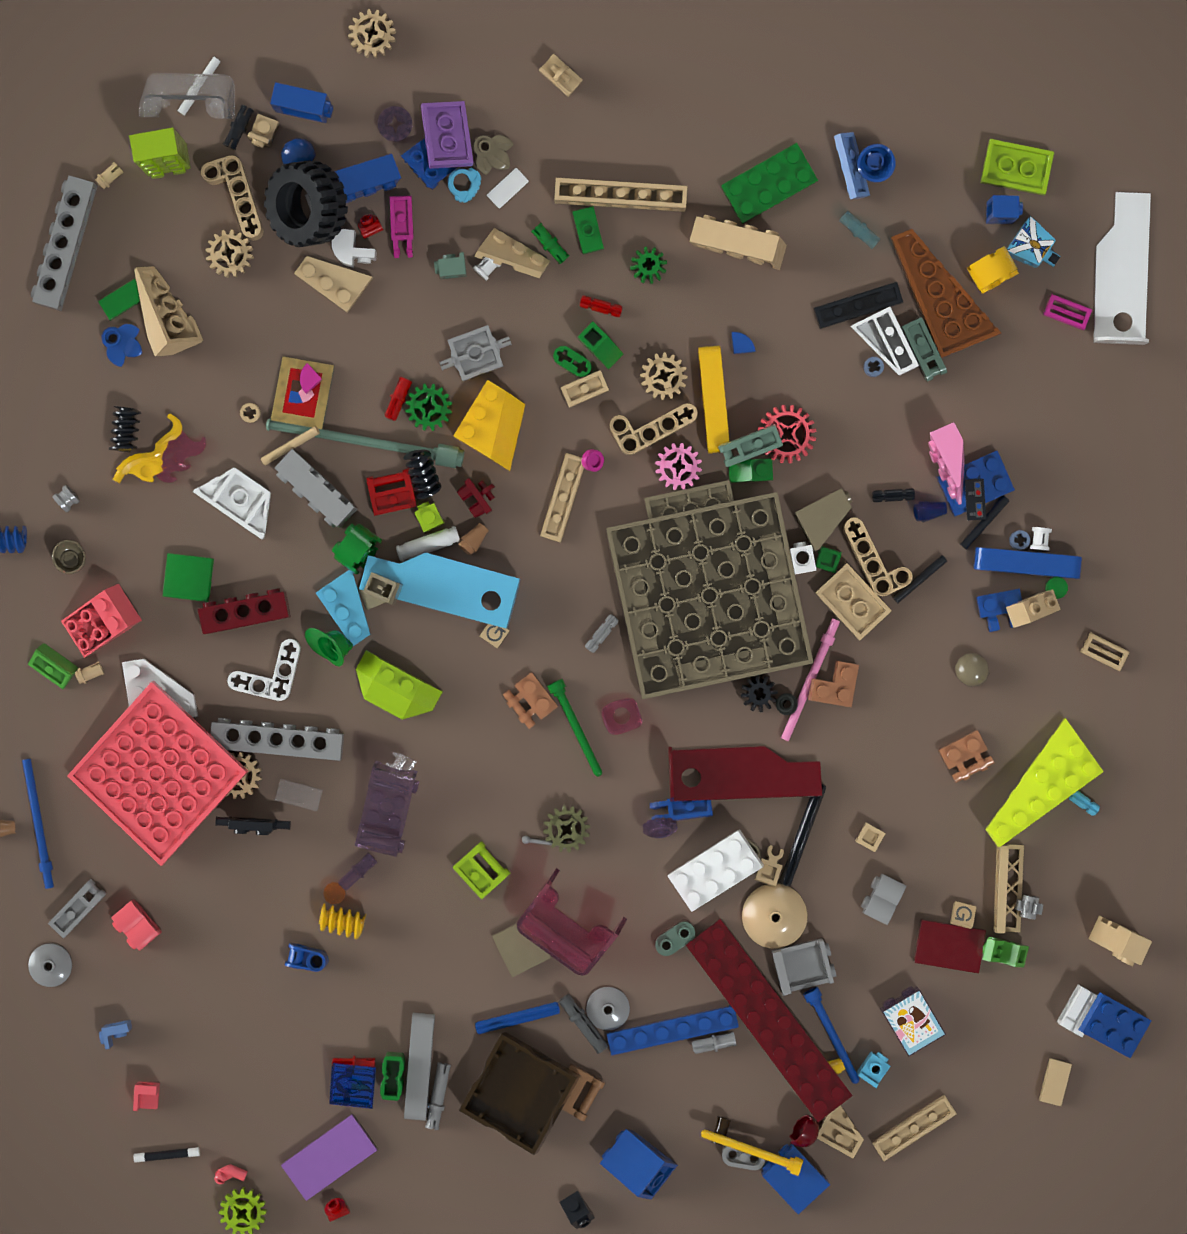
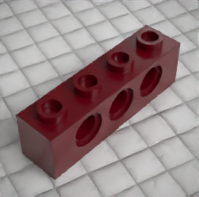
(211, 623)

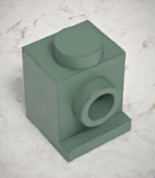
(451, 266)

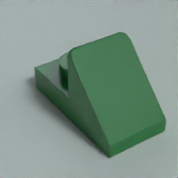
(751, 471)

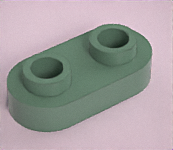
(674, 938)

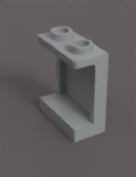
(803, 965)

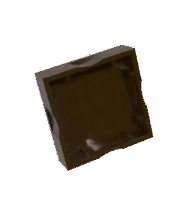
(519, 1093)

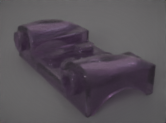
(386, 809)

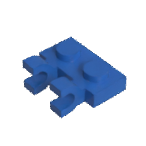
(996, 604)

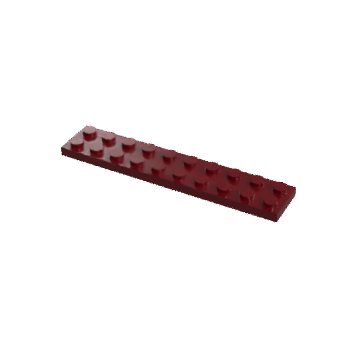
(769, 1020)

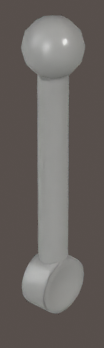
(526, 839)

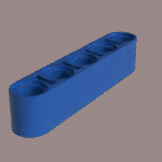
(1027, 563)

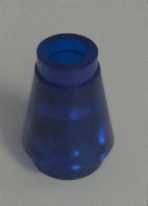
(927, 510)

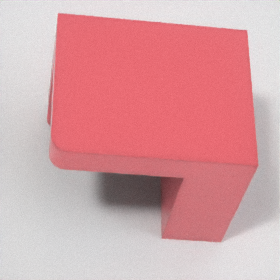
(146, 1095)

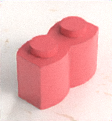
(136, 925)

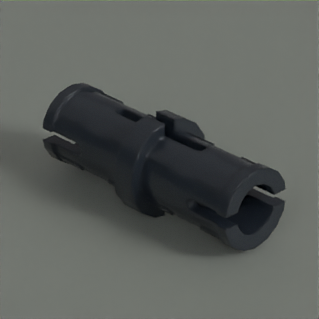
(238, 127)

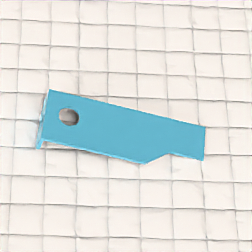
(448, 586)

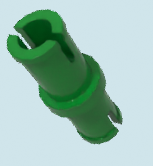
(550, 243)

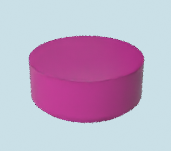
(592, 460)

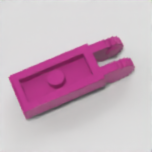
(401, 223)

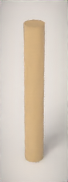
(290, 445)

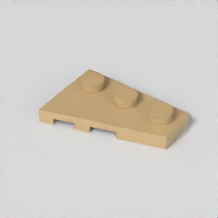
(511, 252)
(334, 282)

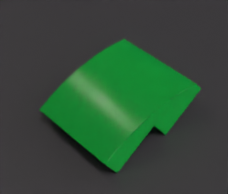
(188, 577)

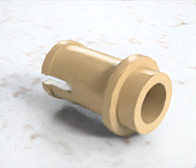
(108, 176)
(89, 672)

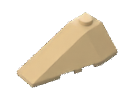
(164, 319)

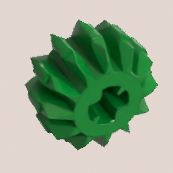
(655, 268)

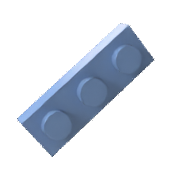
(848, 154)

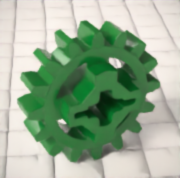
(415, 404)

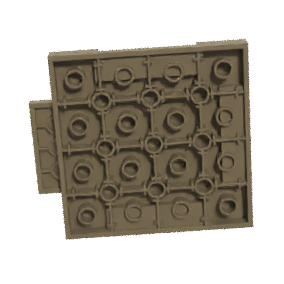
(708, 590)

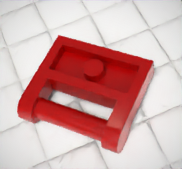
(393, 499)

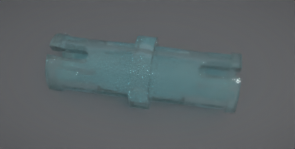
(859, 229)

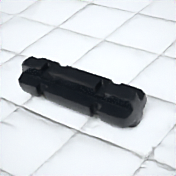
(893, 495)

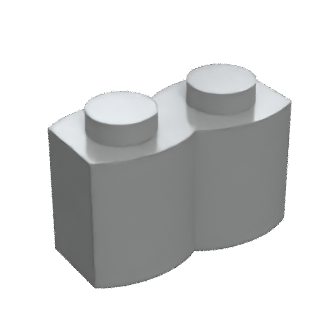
(883, 898)

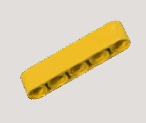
(713, 397)

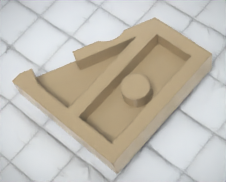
(840, 1132)

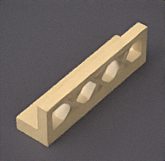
(1001, 890)

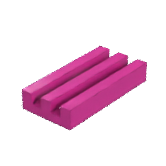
(1049, 306)

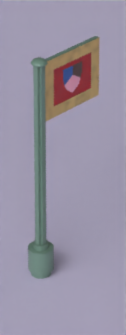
(299, 412)

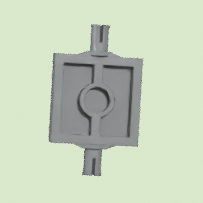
(475, 353)

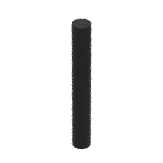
(981, 526)
(920, 579)

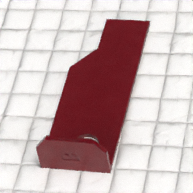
(741, 775)

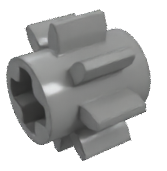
(1029, 907)

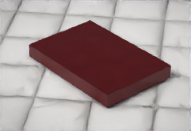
(949, 946)

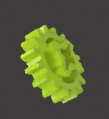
(237, 1205)

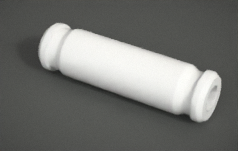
(428, 543)

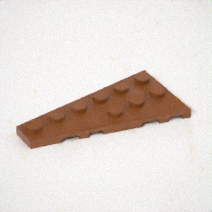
(944, 304)

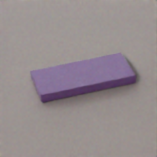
(329, 1157)

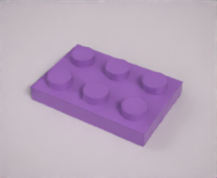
(446, 134)

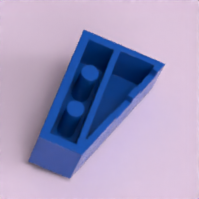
(369, 177)

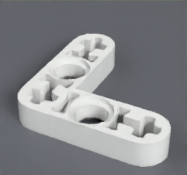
(270, 684)

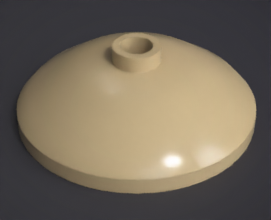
(774, 900)

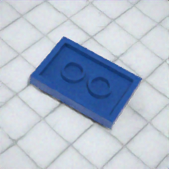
(995, 480)
(1114, 1025)

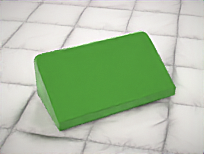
(52, 665)

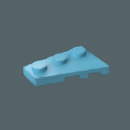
(345, 607)

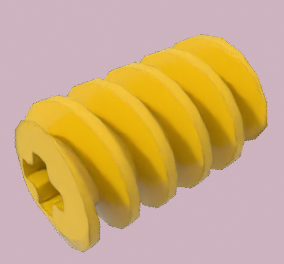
(341, 921)

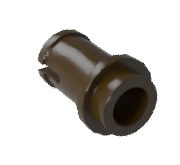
(721, 1127)

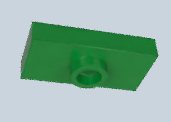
(588, 230)

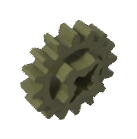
(558, 822)

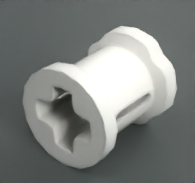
(485, 268)
(1040, 538)

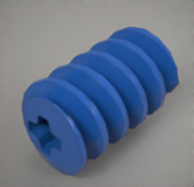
(13, 540)

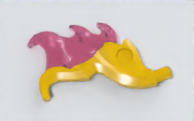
(166, 458)

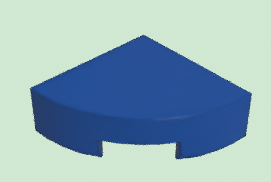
(742, 343)

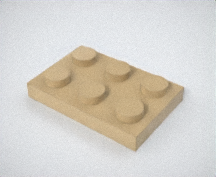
(853, 601)

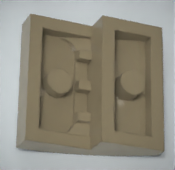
(518, 951)

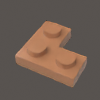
(841, 688)

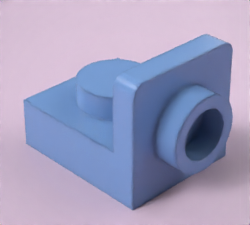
(117, 1029)

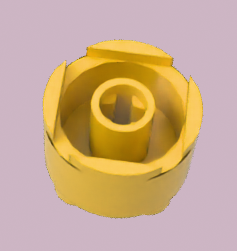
(993, 270)

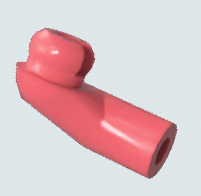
(229, 1171)

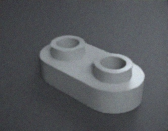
(741, 1160)

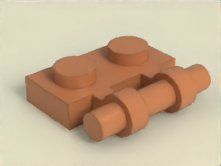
(536, 697)
(963, 750)

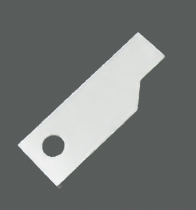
(1123, 271)

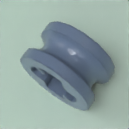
(875, 373)
(1024, 535)

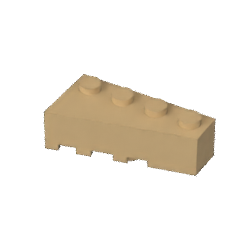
(738, 241)

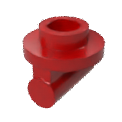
(369, 225)
(336, 1209)

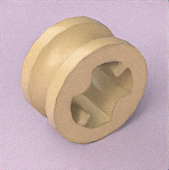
(253, 407)

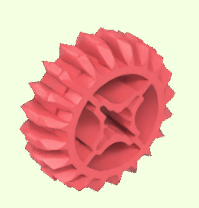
(793, 441)

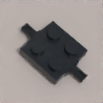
(245, 825)

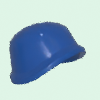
(876, 163)

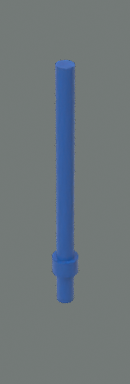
(45, 865)

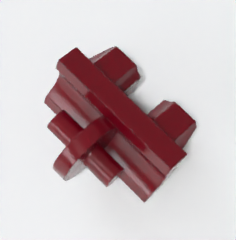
(470, 489)

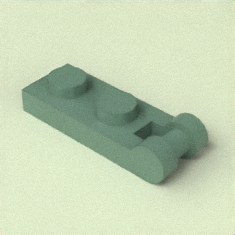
(923, 348)
(751, 445)

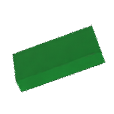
(120, 300)

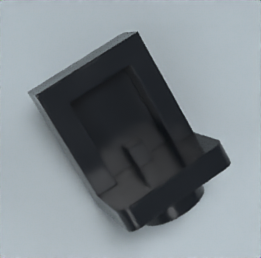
(577, 1210)

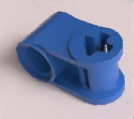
(304, 957)

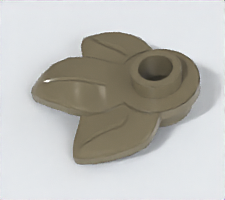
(495, 155)

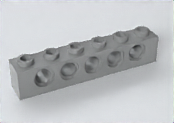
(71, 187)
(333, 739)

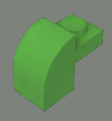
(1005, 952)

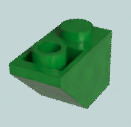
(600, 345)

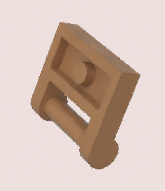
(597, 1084)

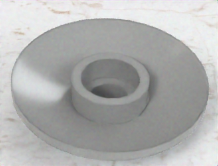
(60, 961)
(607, 997)

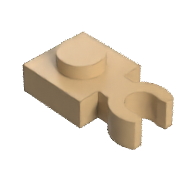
(771, 870)

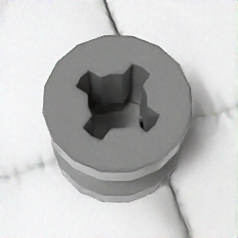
(66, 498)

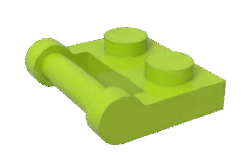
(476, 875)

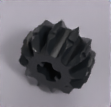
(752, 697)

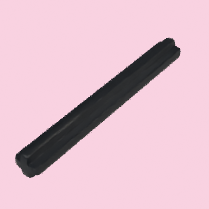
(801, 838)

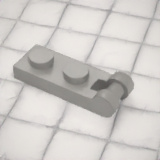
(76, 909)

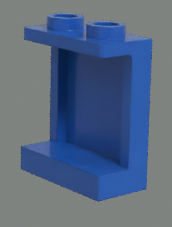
(795, 1190)

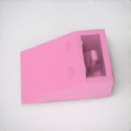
(948, 452)

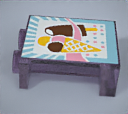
(912, 1020)

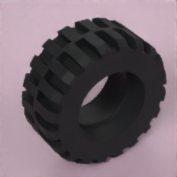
(326, 200)

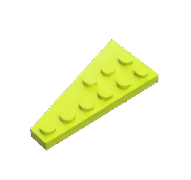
(1053, 777)

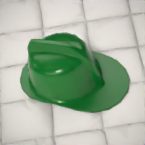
(330, 645)

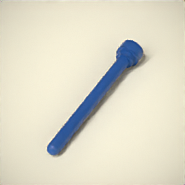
(813, 997)

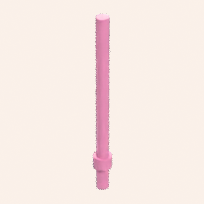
(827, 641)

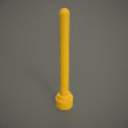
(793, 1164)

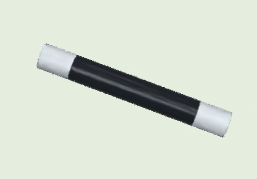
(168, 1154)

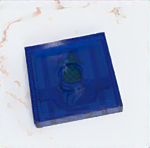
(352, 1085)

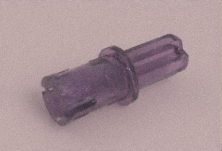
(357, 871)

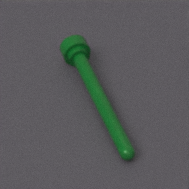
(558, 690)

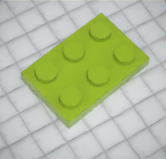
(1017, 167)

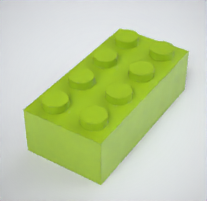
(160, 152)

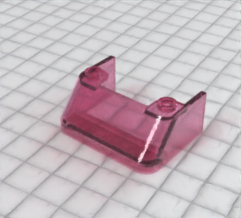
(561, 935)

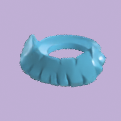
(475, 179)

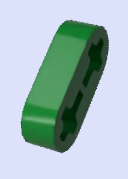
(569, 365)

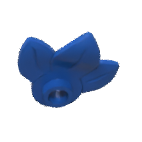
(124, 346)

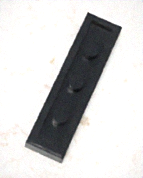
(858, 305)

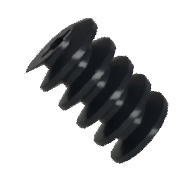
(125, 429)
(425, 472)

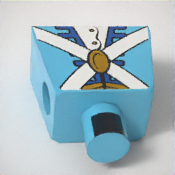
(1033, 245)

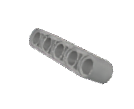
(419, 1066)

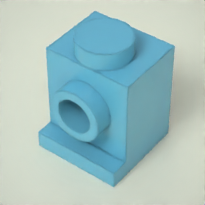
(871, 1060)

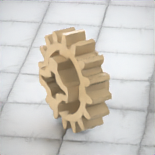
(363, 31)
(216, 256)
(677, 371)
(244, 783)

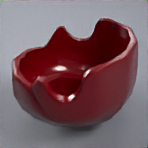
(805, 1131)

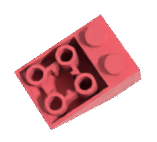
(101, 620)

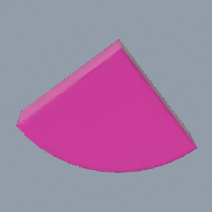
(309, 378)

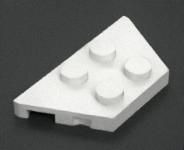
(239, 499)

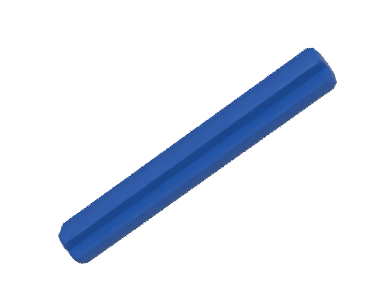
(517, 1018)

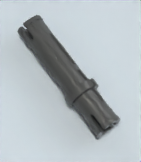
(579, 1018)

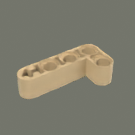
(238, 199)
(656, 426)
(872, 555)

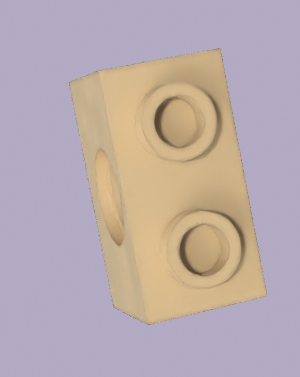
(1033, 608)

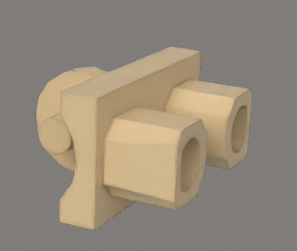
(560, 75)

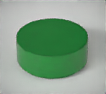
(1058, 585)

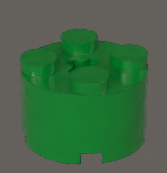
(356, 547)

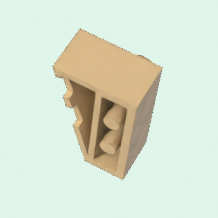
(1123, 942)

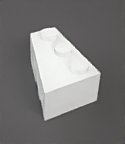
(887, 340)

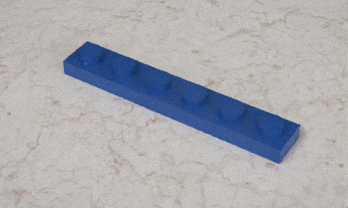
(672, 1030)

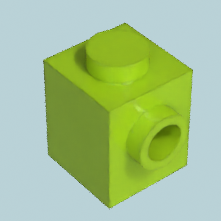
(428, 516)

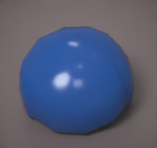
(297, 151)

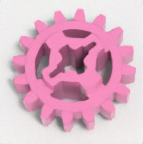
(689, 468)

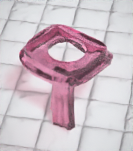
(615, 728)

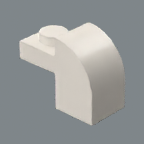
(345, 251)

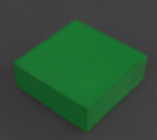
(828, 559)

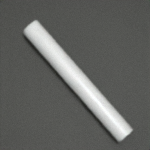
(185, 106)

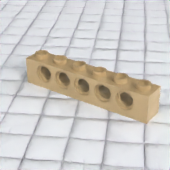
(620, 194)

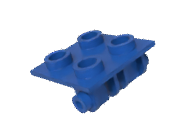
(418, 161)

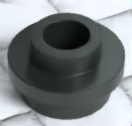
(780, 704)

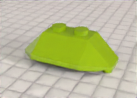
(394, 688)

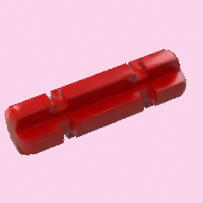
(601, 306)

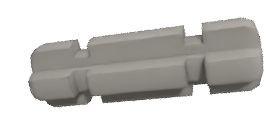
(602, 632)

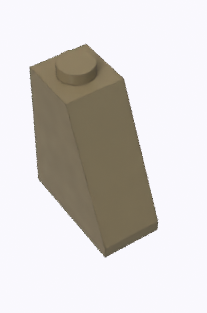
(823, 516)

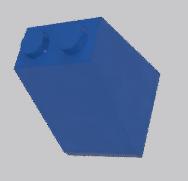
(637, 1164)

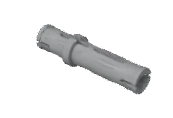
(436, 1104)

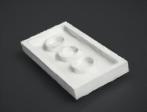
(715, 870)

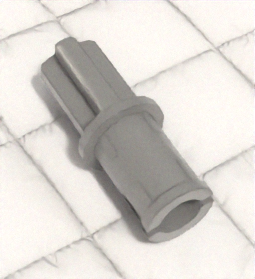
(714, 1043)

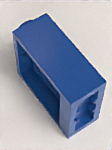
(301, 103)

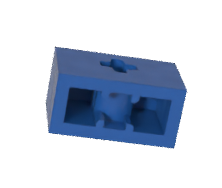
(1003, 209)

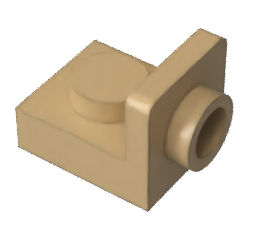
(263, 131)

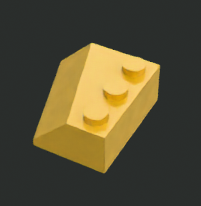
(493, 424)

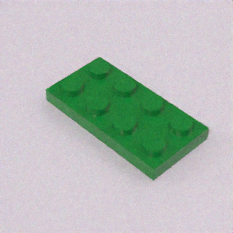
(769, 183)

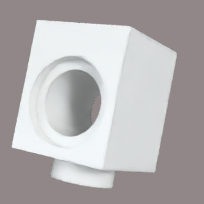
(810, 565)

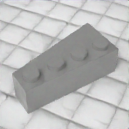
(316, 489)

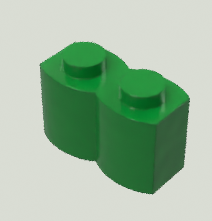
(392, 1070)

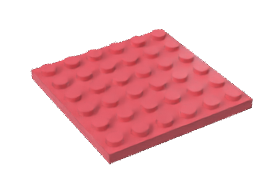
(157, 773)

